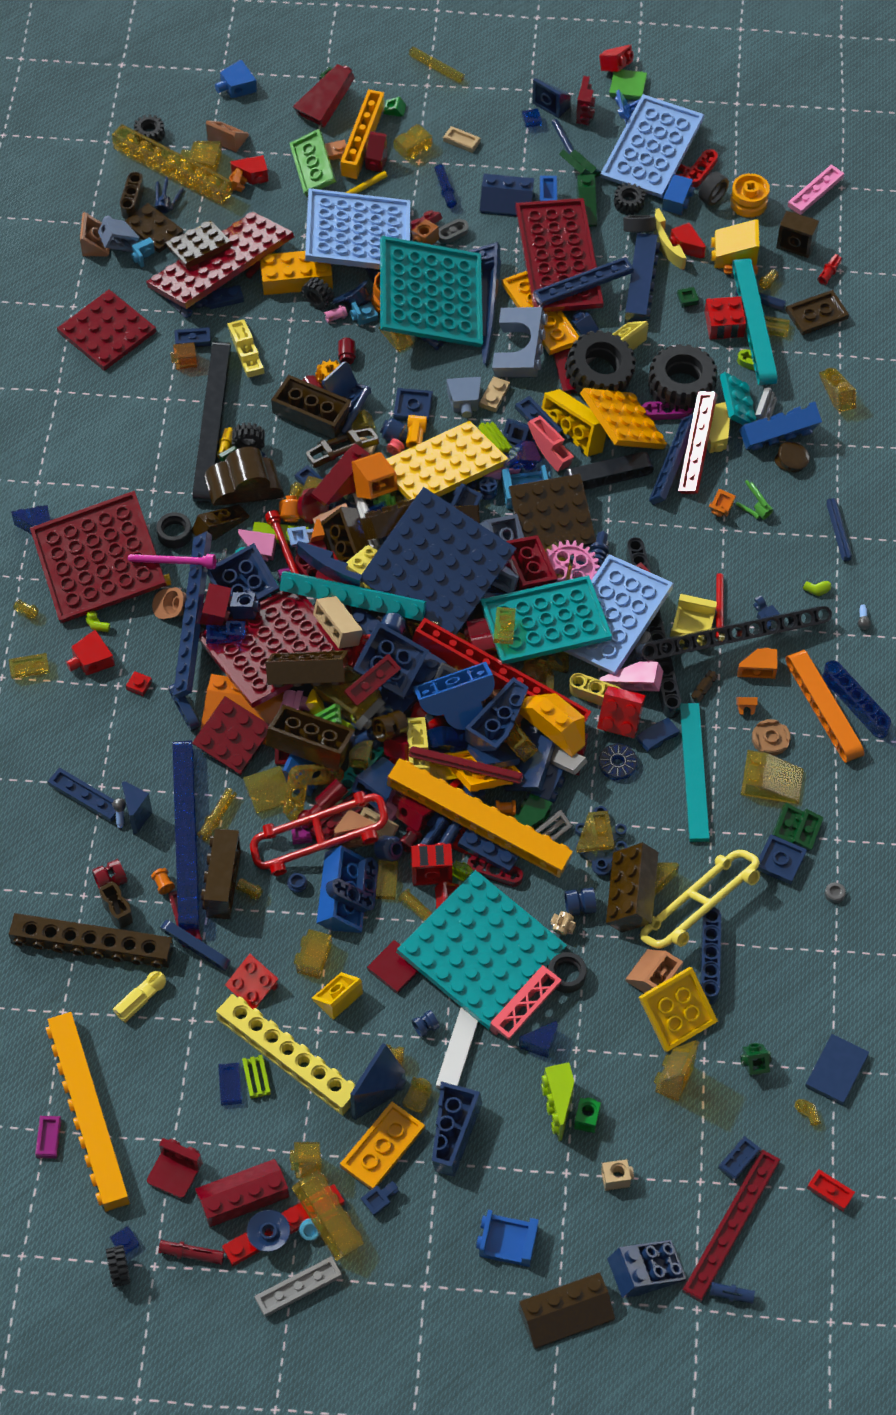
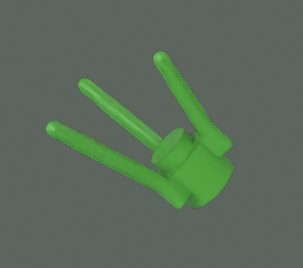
(762, 508)

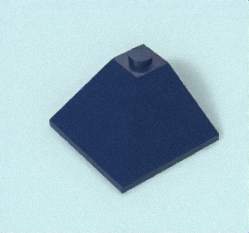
(244, 573)
(402, 650)
(378, 1083)

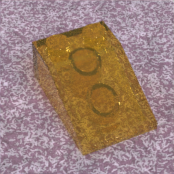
(771, 778)
(676, 1070)

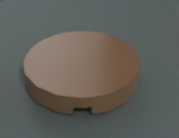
(771, 737)

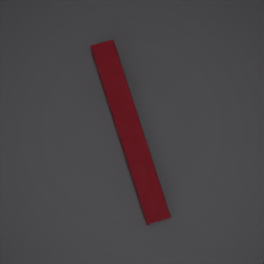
(731, 1226)

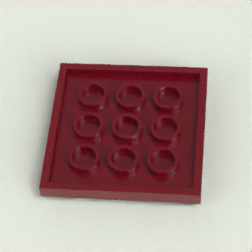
(106, 329)

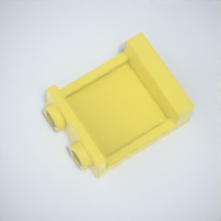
(693, 615)

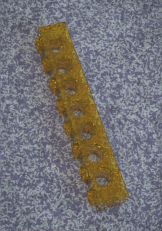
(172, 164)

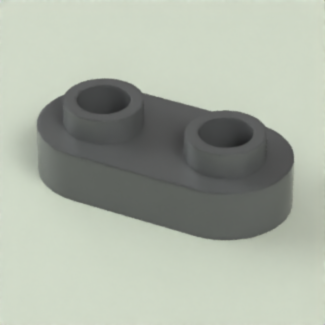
(453, 231)
(365, 720)

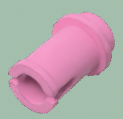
(337, 313)

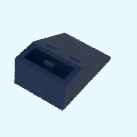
(645, 1268)

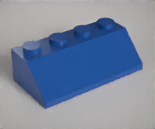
(332, 914)

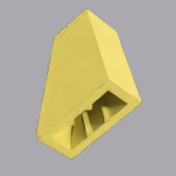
(719, 429)

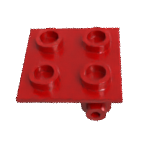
(252, 981)

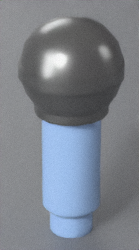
(863, 622)
(119, 805)

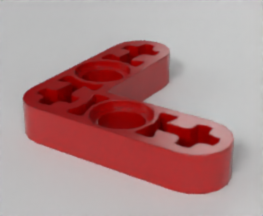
(701, 162)

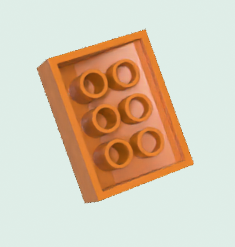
(222, 686)

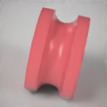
(395, 447)

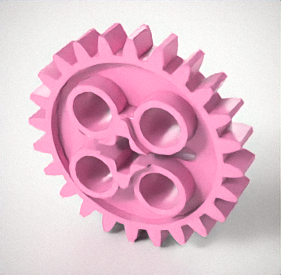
(580, 554)

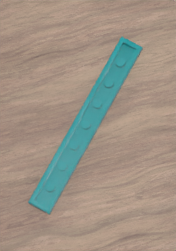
(694, 772)

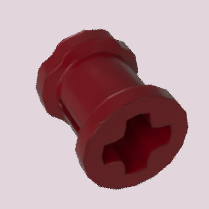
(410, 839)

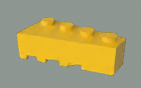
(575, 420)

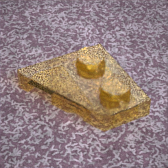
(596, 833)

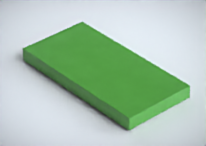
(312, 161)

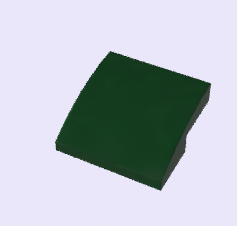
(580, 163)
(798, 826)

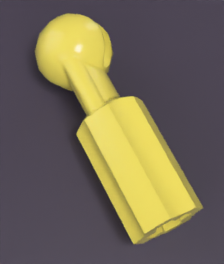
(139, 996)

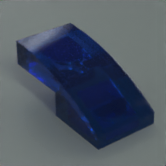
(224, 634)

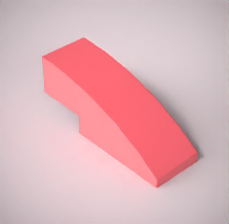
(550, 443)

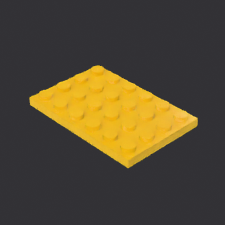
(446, 461)

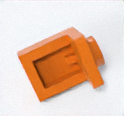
(722, 503)

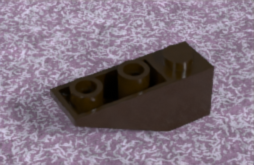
(219, 521)

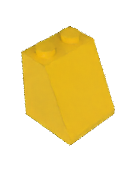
(735, 243)

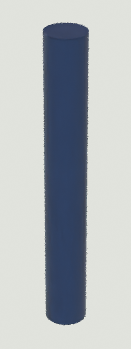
(562, 135)
(356, 409)

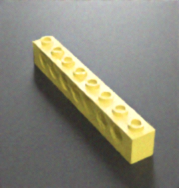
(228, 1014)

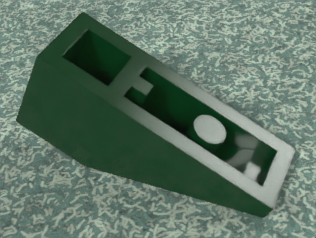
(587, 190)

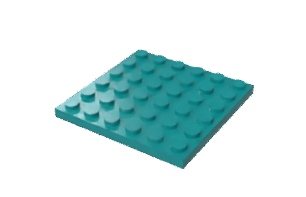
(430, 291)
(480, 948)

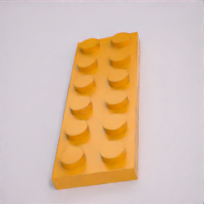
(558, 331)

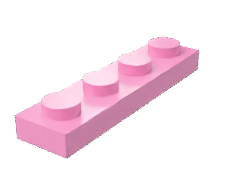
(815, 189)

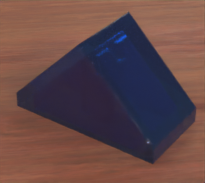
(539, 1040)

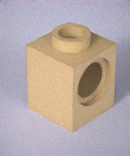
(612, 1182)

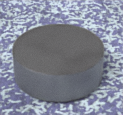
(835, 892)

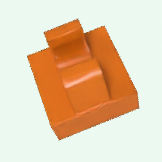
(237, 179)
(749, 702)

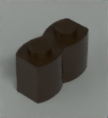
(116, 905)

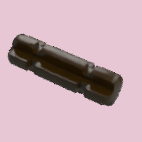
(704, 686)

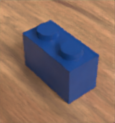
(677, 194)

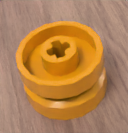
(749, 195)

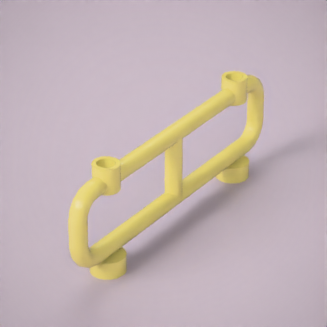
(679, 935)

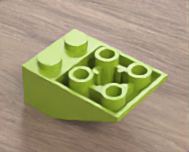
(558, 1087)

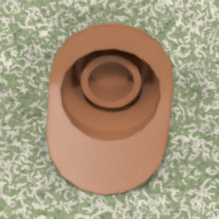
(169, 603)

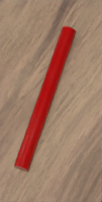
(720, 601)

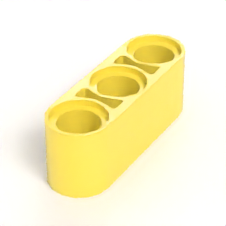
(588, 685)

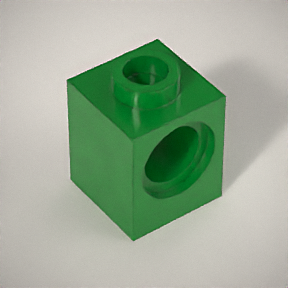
(583, 1122)

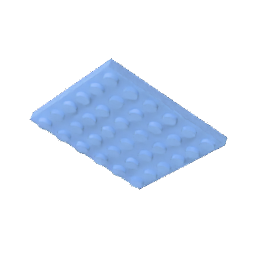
(349, 227)

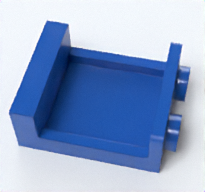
(507, 1239)

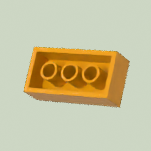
(290, 272)

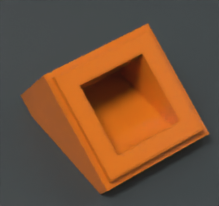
(318, 531)

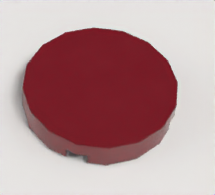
(309, 507)

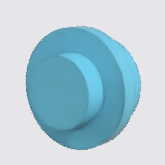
(308, 1230)

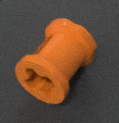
(507, 808)
(162, 880)

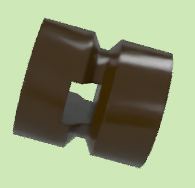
(389, 726)

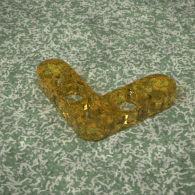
(305, 779)

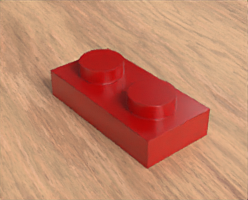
(830, 1190)

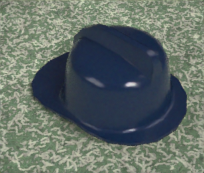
(359, 295)

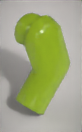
(818, 589)
(95, 624)

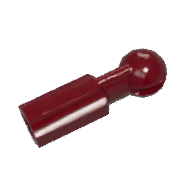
(325, 800)

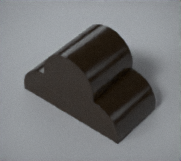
(243, 478)

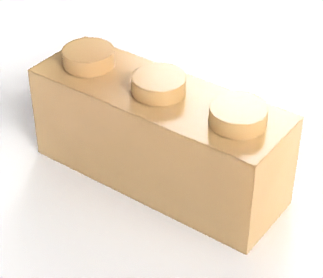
(337, 622)

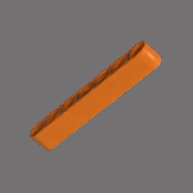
(824, 706)

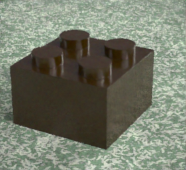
(797, 234)

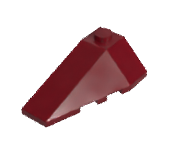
(340, 479)

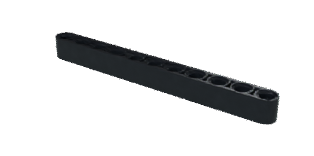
(212, 417)
(726, 636)
(668, 681)

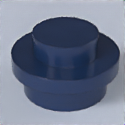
(297, 882)

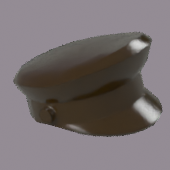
(792, 457)

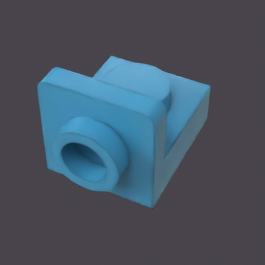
(141, 250)
(363, 314)

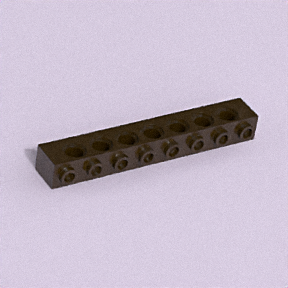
(63, 930)

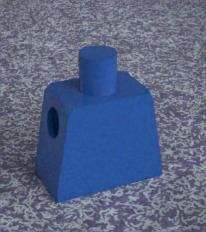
(236, 80)

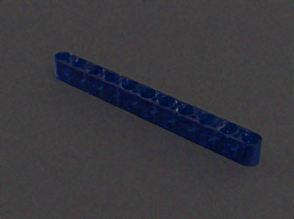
(185, 835)

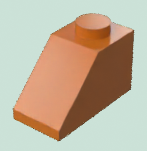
(759, 664)

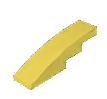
(245, 348)
(418, 737)

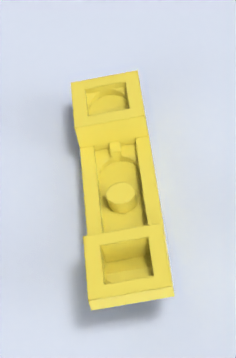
(673, 254)

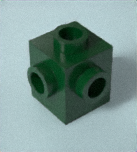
(756, 1059)

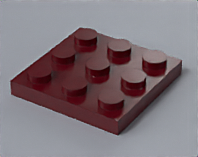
(232, 735)

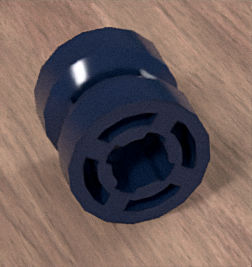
(425, 1023)

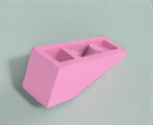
(637, 677)

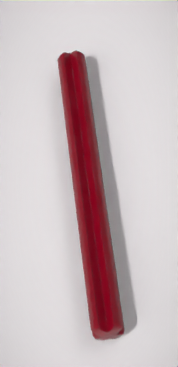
(465, 764)

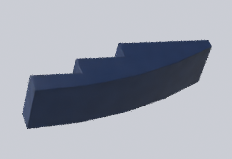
(326, 564)

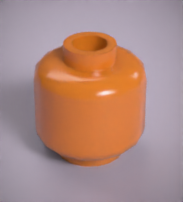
(288, 509)

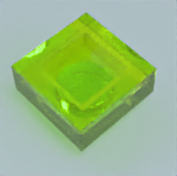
(461, 870)

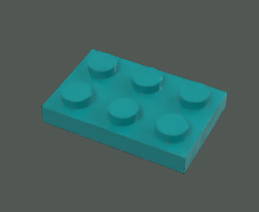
(737, 399)

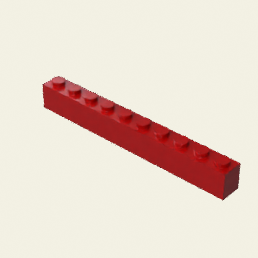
(463, 655)

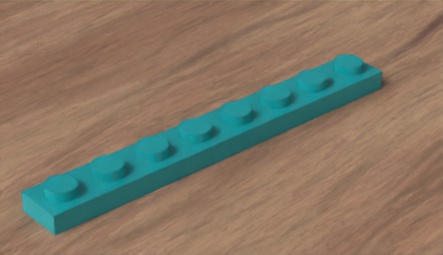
(353, 595)

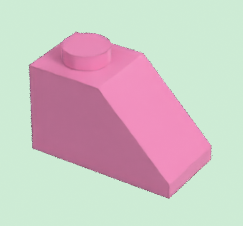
(264, 542)

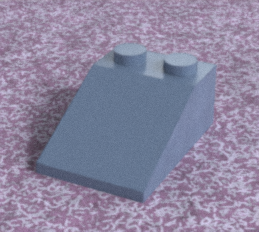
(505, 527)

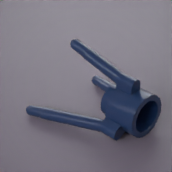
(163, 202)

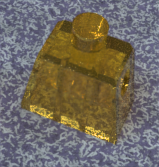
(205, 153)

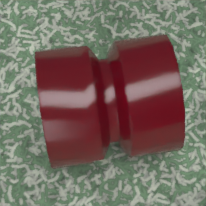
(102, 877)

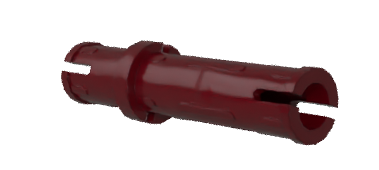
(191, 1252)

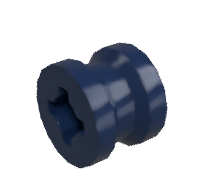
(491, 485)

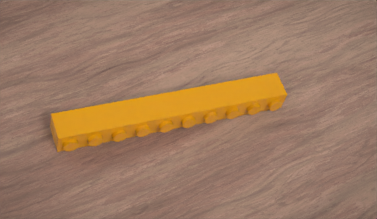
(479, 817)
(88, 1112)

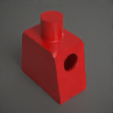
(90, 655)

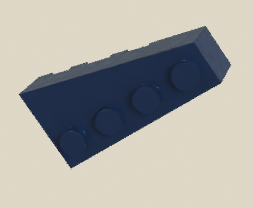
(454, 1125)

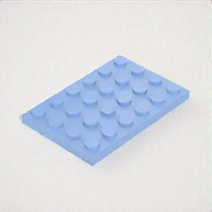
(652, 145)
(629, 603)

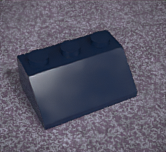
(502, 193)

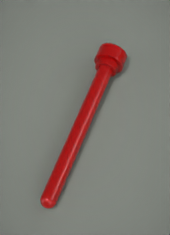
(273, 519)

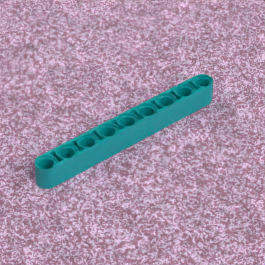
(755, 322)

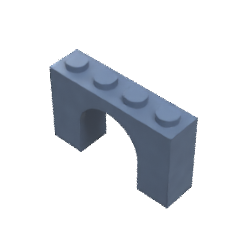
(526, 361)

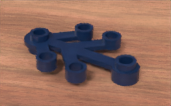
(600, 858)

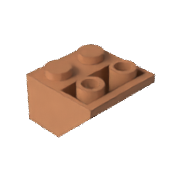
(654, 969)

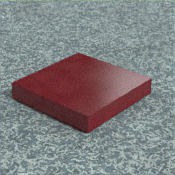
(392, 968)

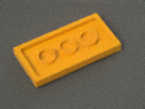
(382, 1146)

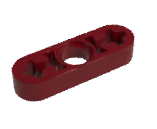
(499, 877)

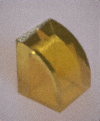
(361, 755)

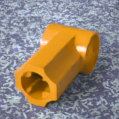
(416, 427)

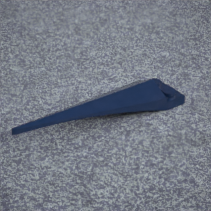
(490, 279)

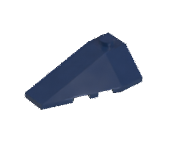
(496, 720)

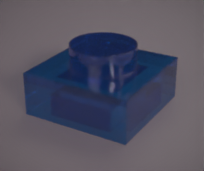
(531, 118)
(126, 1238)

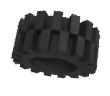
(150, 123)
(629, 206)
(317, 293)
(248, 436)
(118, 1266)

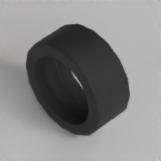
(713, 188)
(639, 223)
(177, 541)
(574, 959)

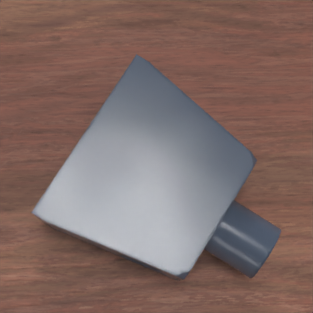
(117, 234)
(464, 394)

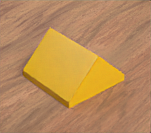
(338, 994)

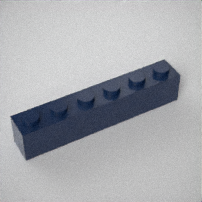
(640, 280)

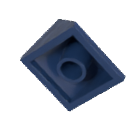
(137, 804)

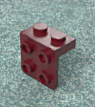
(175, 1168)

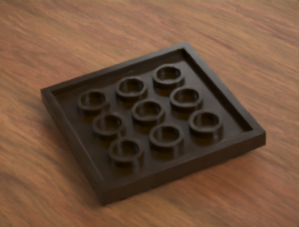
(554, 510)

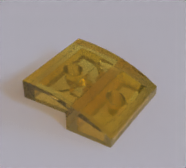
(266, 789)

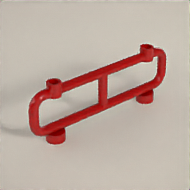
(368, 833)

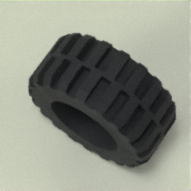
(602, 346)
(681, 360)

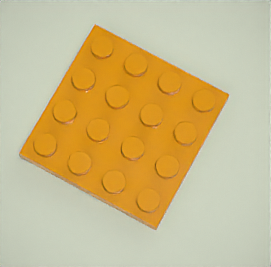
(623, 418)

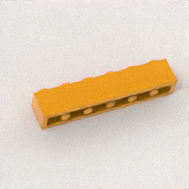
(357, 145)

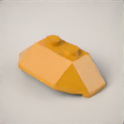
(556, 721)

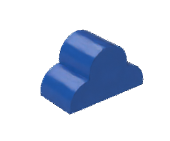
(457, 694)

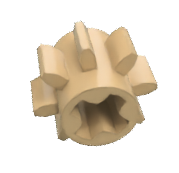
(563, 923)

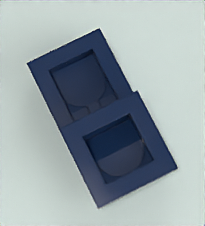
(656, 734)

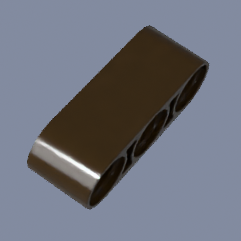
(131, 194)

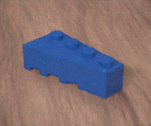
(780, 427)

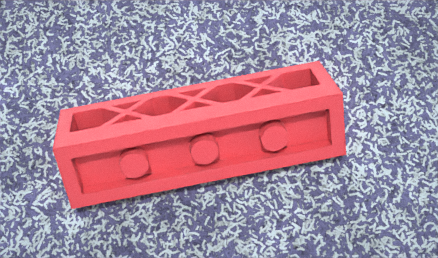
(521, 999)

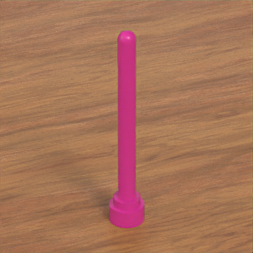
(208, 561)

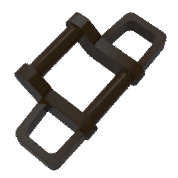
(350, 436)

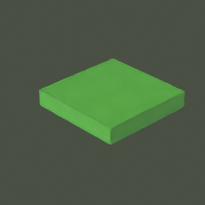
(629, 83)

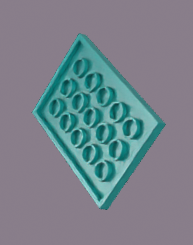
(549, 619)

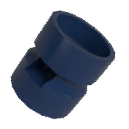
(582, 901)

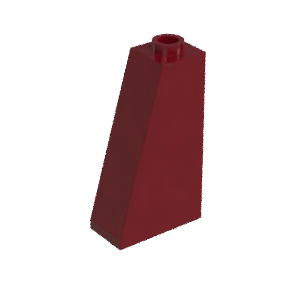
(325, 96)

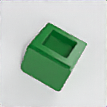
(395, 107)

